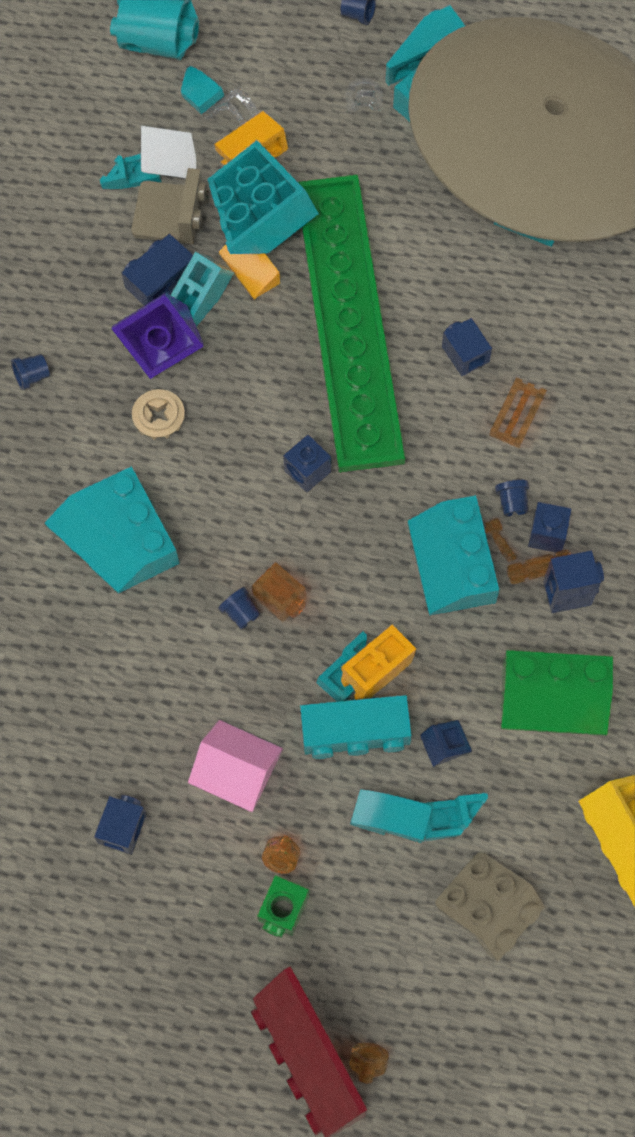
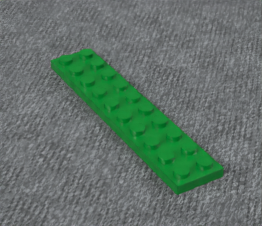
(350, 328)

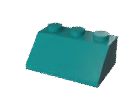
(453, 556)

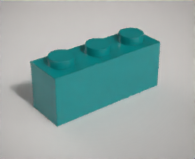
(355, 726)

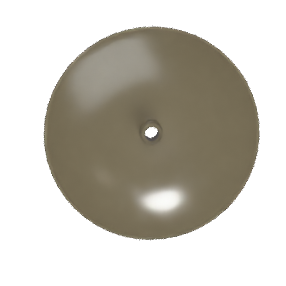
(531, 126)

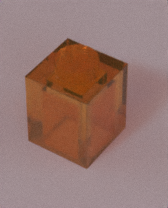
(280, 593)

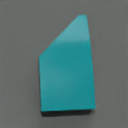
(200, 90)
(127, 174)
(331, 678)
(453, 816)

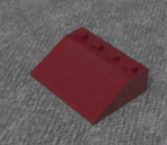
(309, 1055)

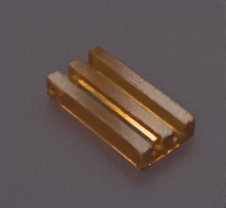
(528, 390)

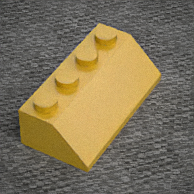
(612, 817)

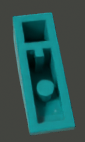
(425, 35)
(202, 285)

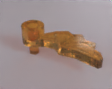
(494, 527)

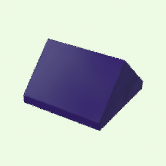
(159, 334)

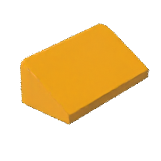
(253, 271)

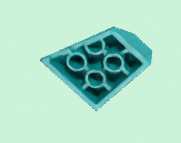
(258, 202)
(115, 531)

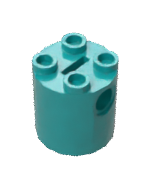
(156, 26)

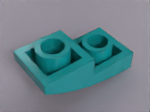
(391, 814)

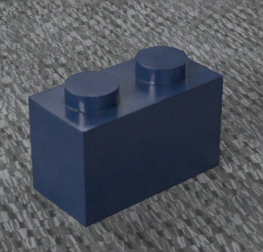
(156, 270)
(572, 581)

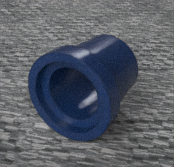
(359, 10)
(29, 370)
(513, 497)
(240, 608)

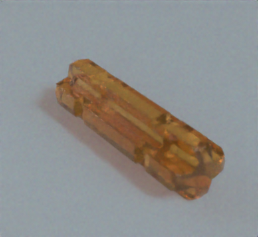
(532, 568)

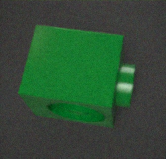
(282, 891)

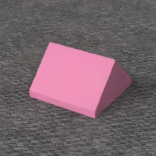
(234, 765)

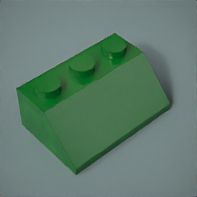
(556, 692)

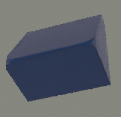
(445, 742)

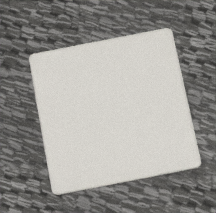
(166, 152)

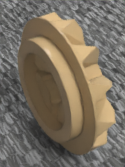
(158, 400)

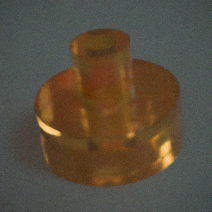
(281, 854)
(369, 1061)

